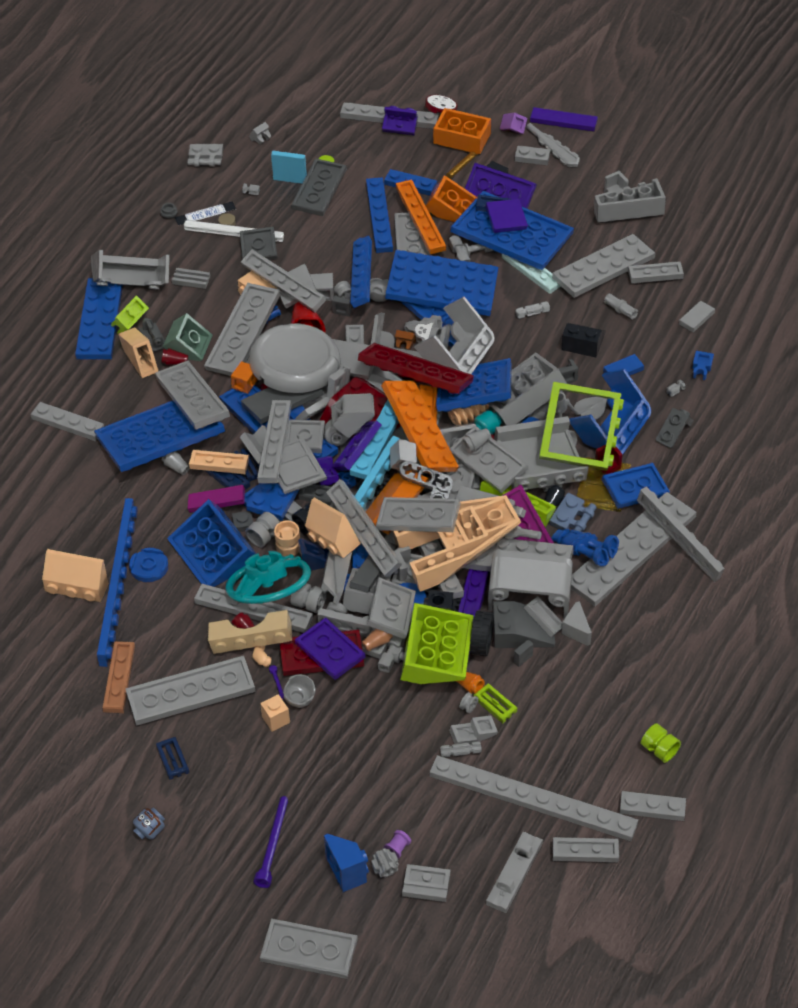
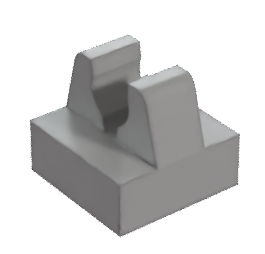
(258, 132)

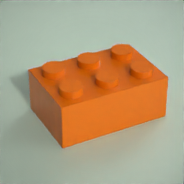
(462, 131)

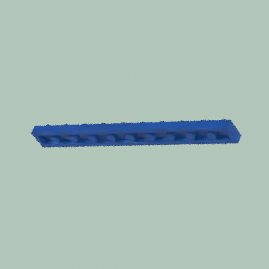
(116, 586)

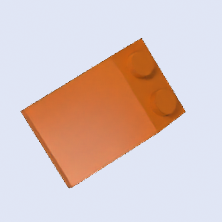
(449, 200)

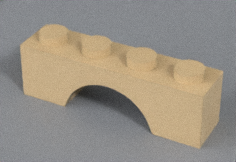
(272, 630)

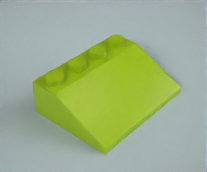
(436, 645)

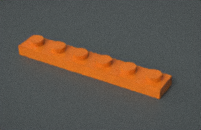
(421, 217)

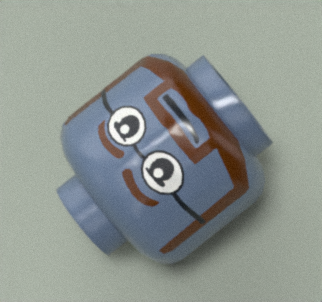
(148, 823)

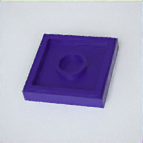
(506, 215)

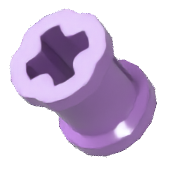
(398, 842)

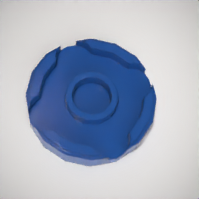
(148, 565)

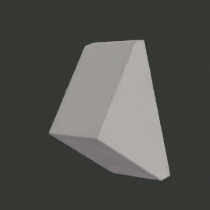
(576, 625)

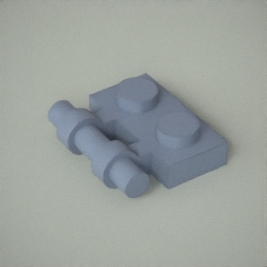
(567, 512)

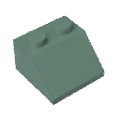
(188, 338)

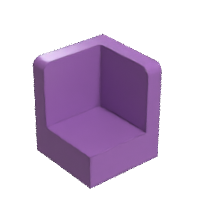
(513, 122)

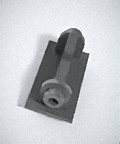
(154, 335)

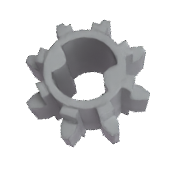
(385, 862)

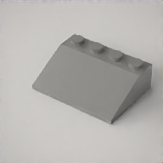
(529, 389)

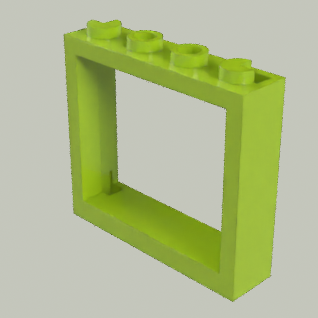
(611, 439)

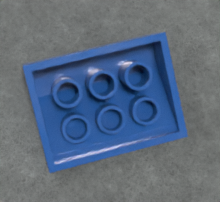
(211, 545)

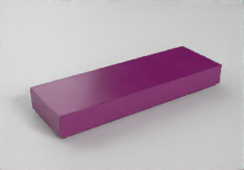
(222, 497)

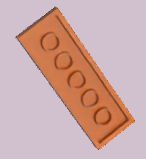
(419, 425)

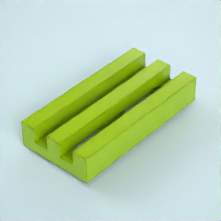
(493, 705)

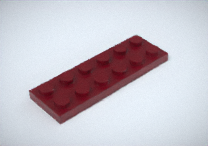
(416, 368)

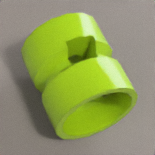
(657, 740)

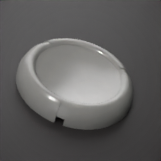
(294, 358)

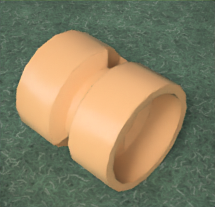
(287, 537)

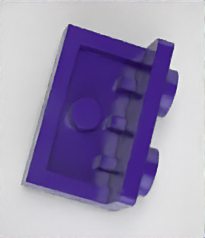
(400, 120)

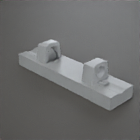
(514, 872)

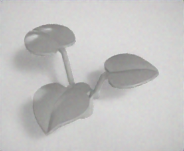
(586, 406)

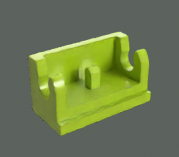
(130, 314)

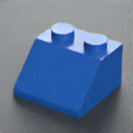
(346, 861)

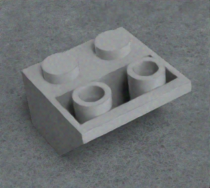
(352, 413)

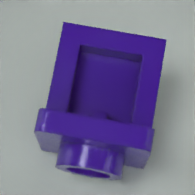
(326, 465)

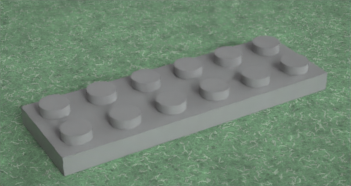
(603, 265)
(242, 328)
(192, 395)
(484, 561)
(190, 690)

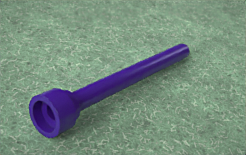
(263, 876)

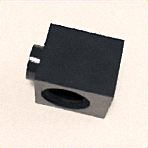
(440, 599)

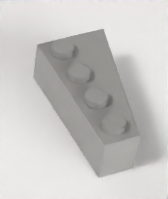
(630, 202)

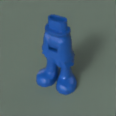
(584, 542)

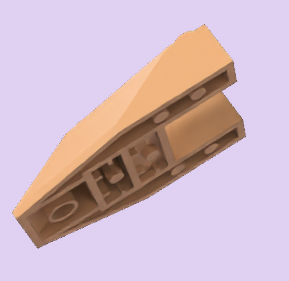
(476, 530)

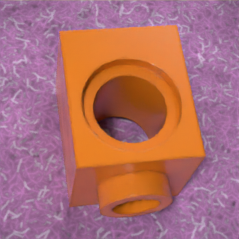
(243, 378)

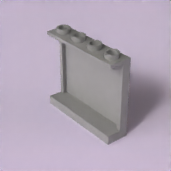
(525, 442)

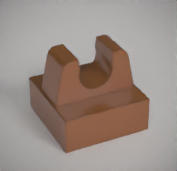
(405, 337)

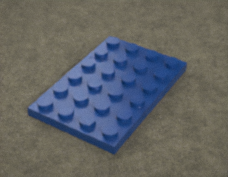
(531, 246)
(441, 281)
(151, 435)

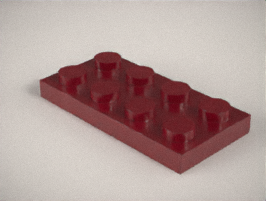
(296, 661)

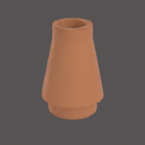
(376, 639)

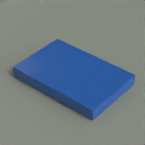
(626, 484)

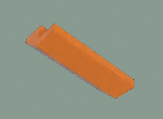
(395, 488)

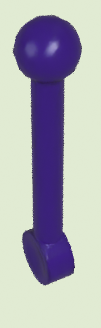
(273, 670)

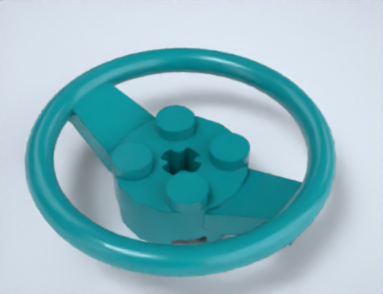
(265, 571)

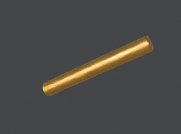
(461, 164)

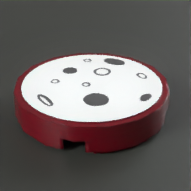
(437, 103)

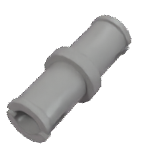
(620, 306)

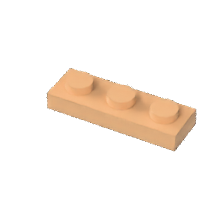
(219, 461)

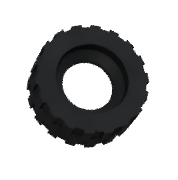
(481, 633)

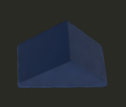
(312, 554)

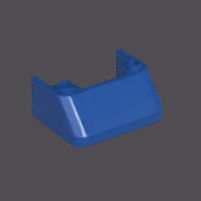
(633, 415)

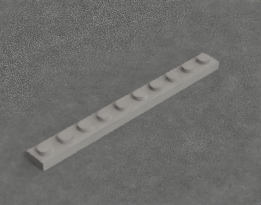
(534, 798)

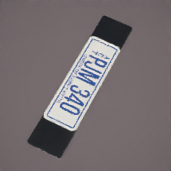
(208, 212)

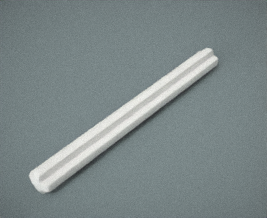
(222, 229)

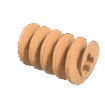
(461, 415)

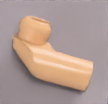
(260, 656)

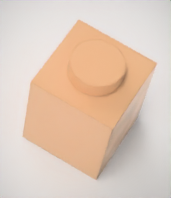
(275, 713)

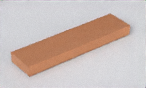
(118, 677)

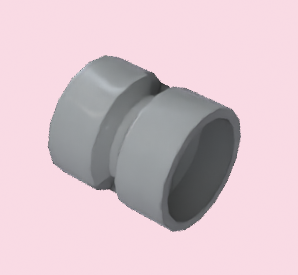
(262, 530)
(310, 597)

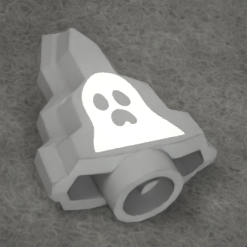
(425, 328)

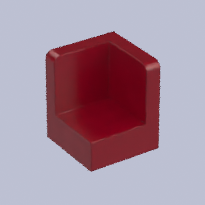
(617, 460)

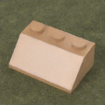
(330, 529)
(74, 575)

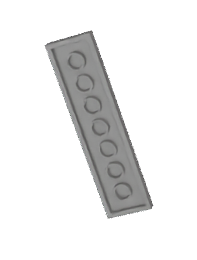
(636, 545)

